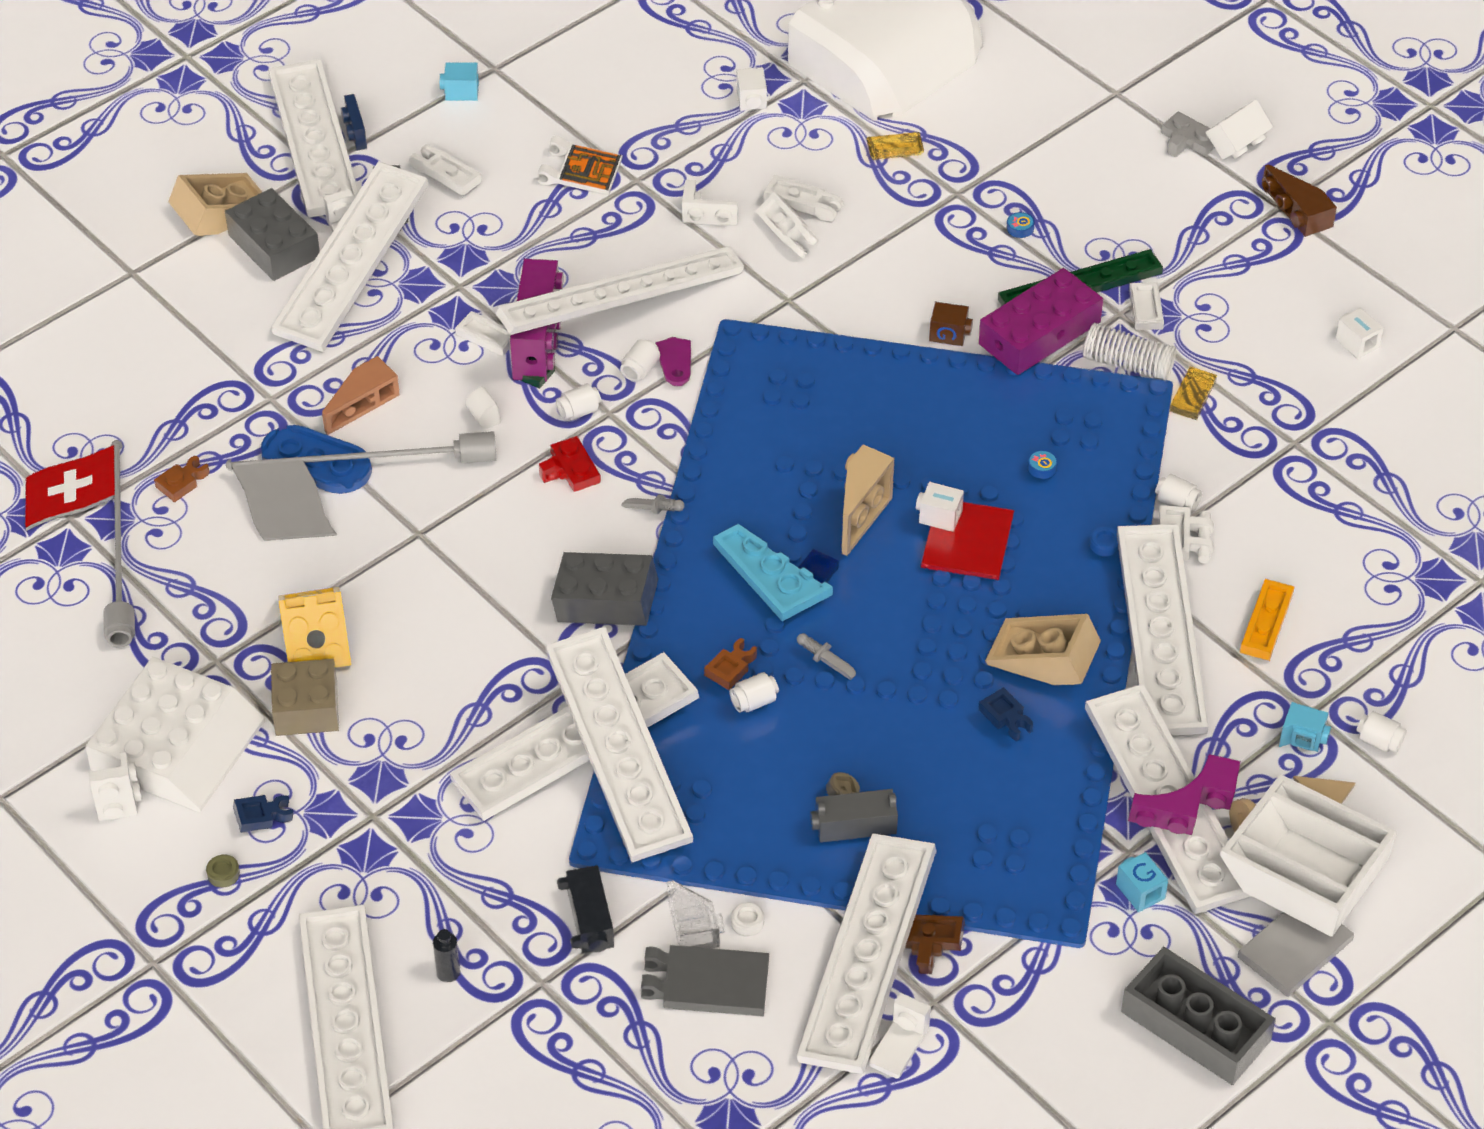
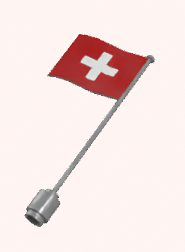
(74, 489)

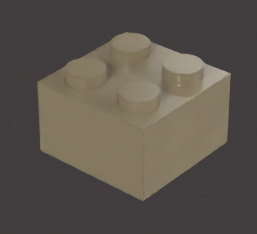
(304, 697)

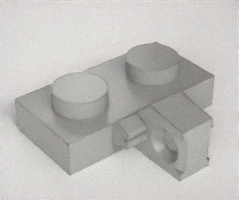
(1186, 133)

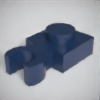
(1004, 710)
(258, 814)

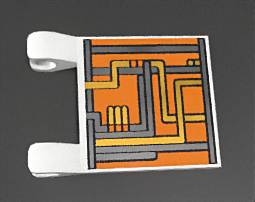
(582, 167)

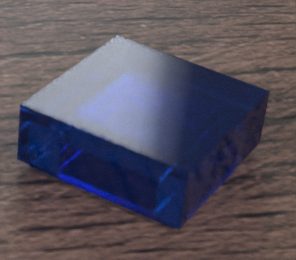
(820, 565)

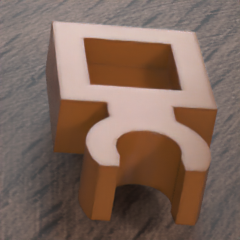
(180, 481)
(730, 667)

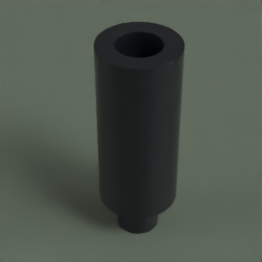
(446, 956)

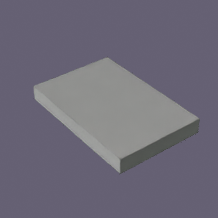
(1292, 952)

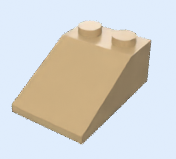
(206, 197)
(866, 493)
(1046, 648)

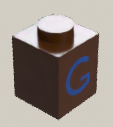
(950, 324)

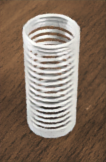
(1094, 346)

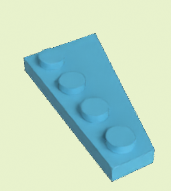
(770, 574)

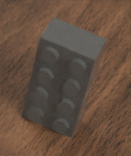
(1198, 1015)

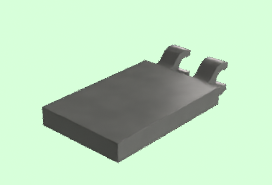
(707, 979)

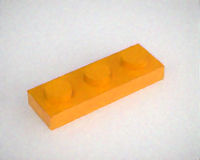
(1267, 619)

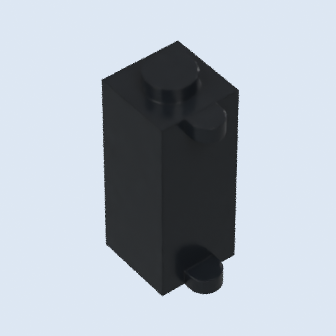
(588, 909)

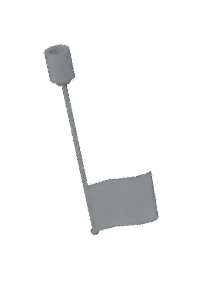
(286, 498)

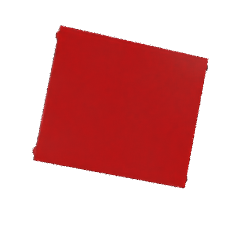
(974, 546)

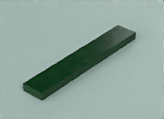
(1105, 274)

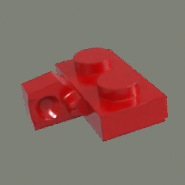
(571, 463)

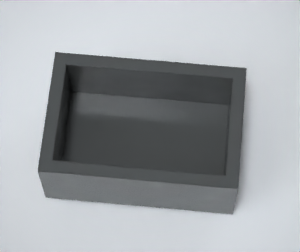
(272, 234)
(604, 588)

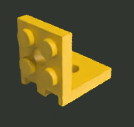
(315, 611)

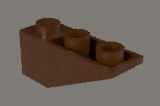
(1303, 203)

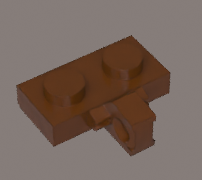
(931, 936)

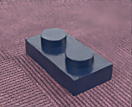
(355, 127)

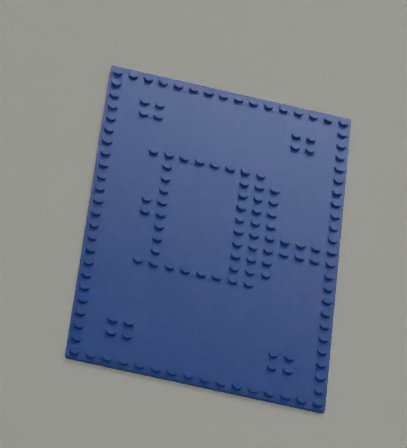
(770, 452)

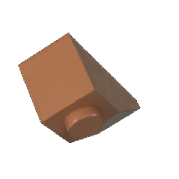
(362, 391)

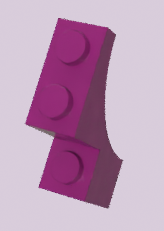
(1179, 809)

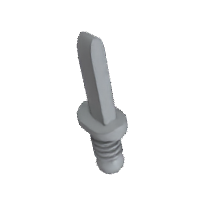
(655, 505)
(822, 653)

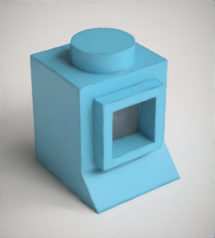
(1305, 728)

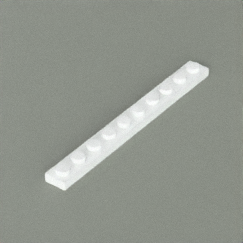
(619, 290)

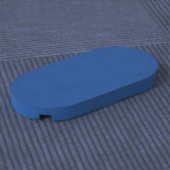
(331, 476)

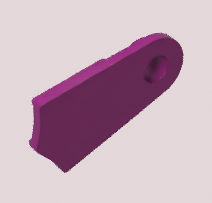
(675, 360)

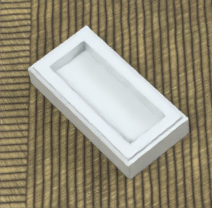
(1146, 306)
(484, 333)

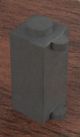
(855, 815)

